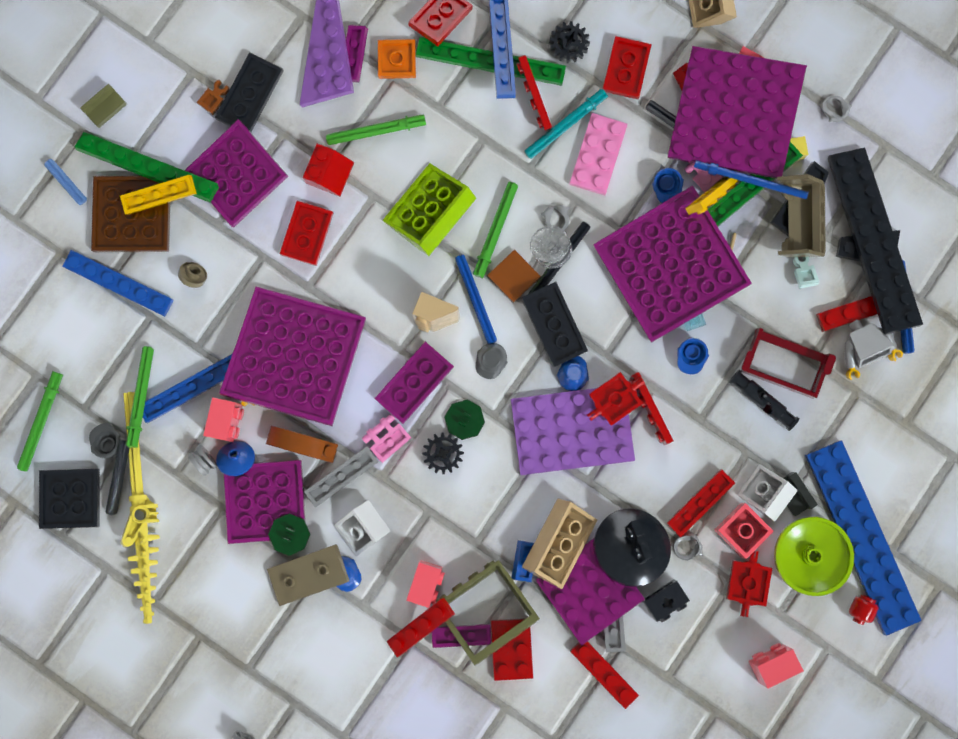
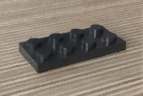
(249, 92)
(554, 324)

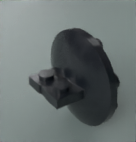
(632, 547)

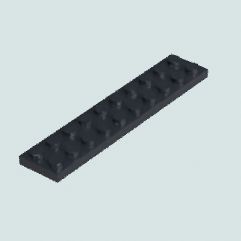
(875, 241)

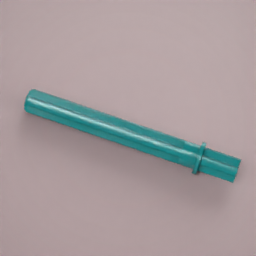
(589, 105)

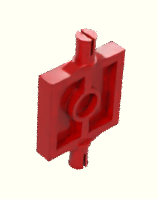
(615, 399)
(749, 583)

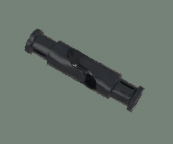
(752, 391)

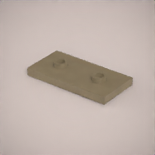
(308, 575)

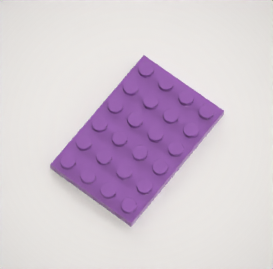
(558, 434)

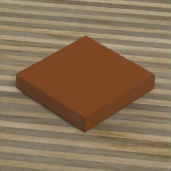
(513, 276)

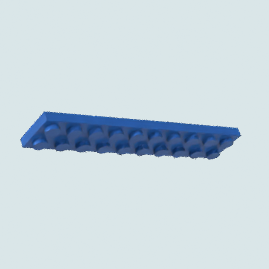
(872, 554)

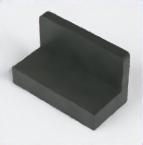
(802, 499)

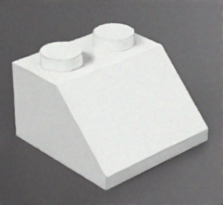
(767, 492)
(362, 528)

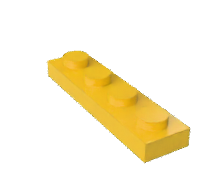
(158, 194)
(711, 195)

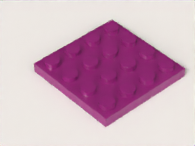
(241, 170)
(262, 497)
(590, 597)

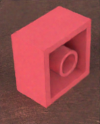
(223, 420)
(743, 530)
(424, 584)
(775, 665)

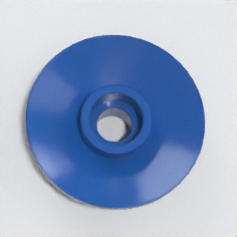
(235, 465)

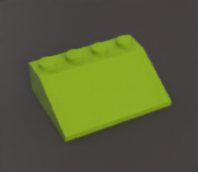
(429, 209)

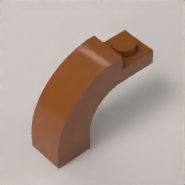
(301, 444)

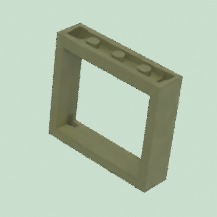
(475, 579)

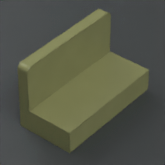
(103, 105)

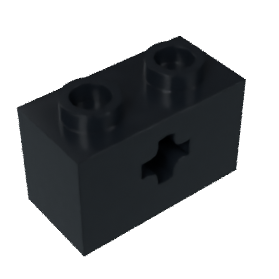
(670, 591)

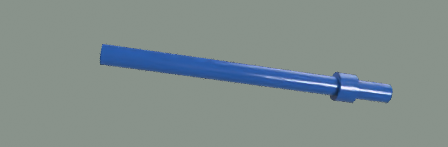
(714, 169)

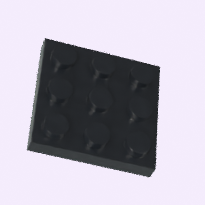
(69, 498)

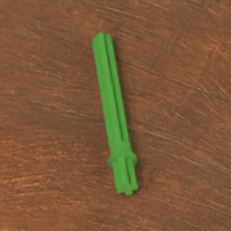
(376, 129)
(495, 230)
(139, 397)
(40, 420)

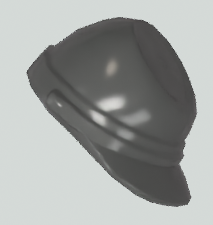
(491, 360)
(104, 441)

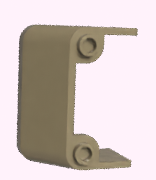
(805, 218)

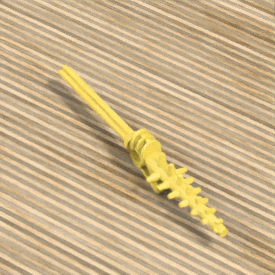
(137, 530)

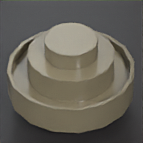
(192, 274)

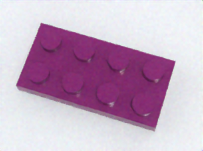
(414, 382)

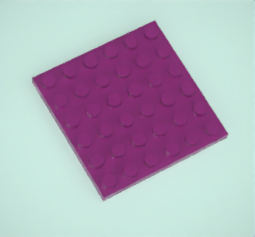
(737, 111)
(671, 265)
(293, 356)

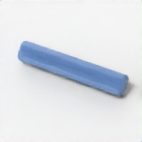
(65, 181)

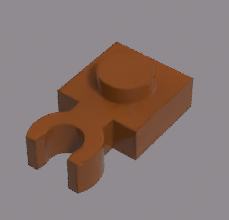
(211, 99)

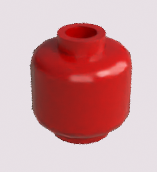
(863, 609)

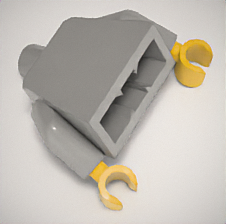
(866, 346)

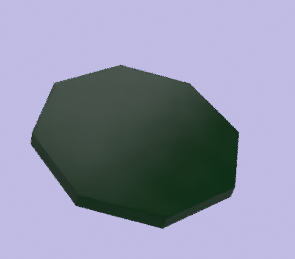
(464, 419)
(289, 534)

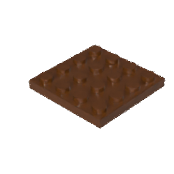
(124, 232)

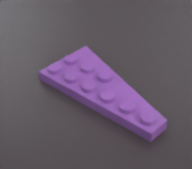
(327, 62)

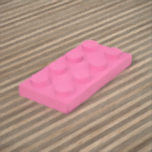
(598, 154)

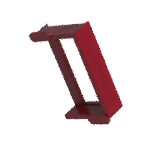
(825, 368)

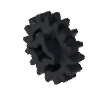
(563, 38)
(438, 442)

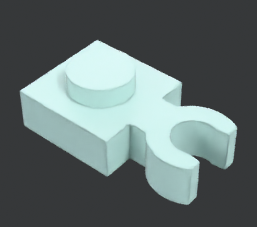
(805, 275)

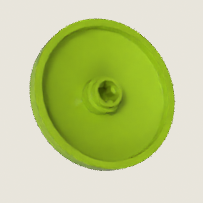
(814, 556)

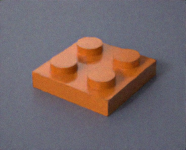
(396, 59)

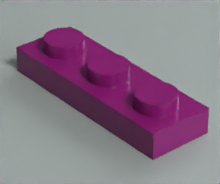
(356, 44)
(472, 635)

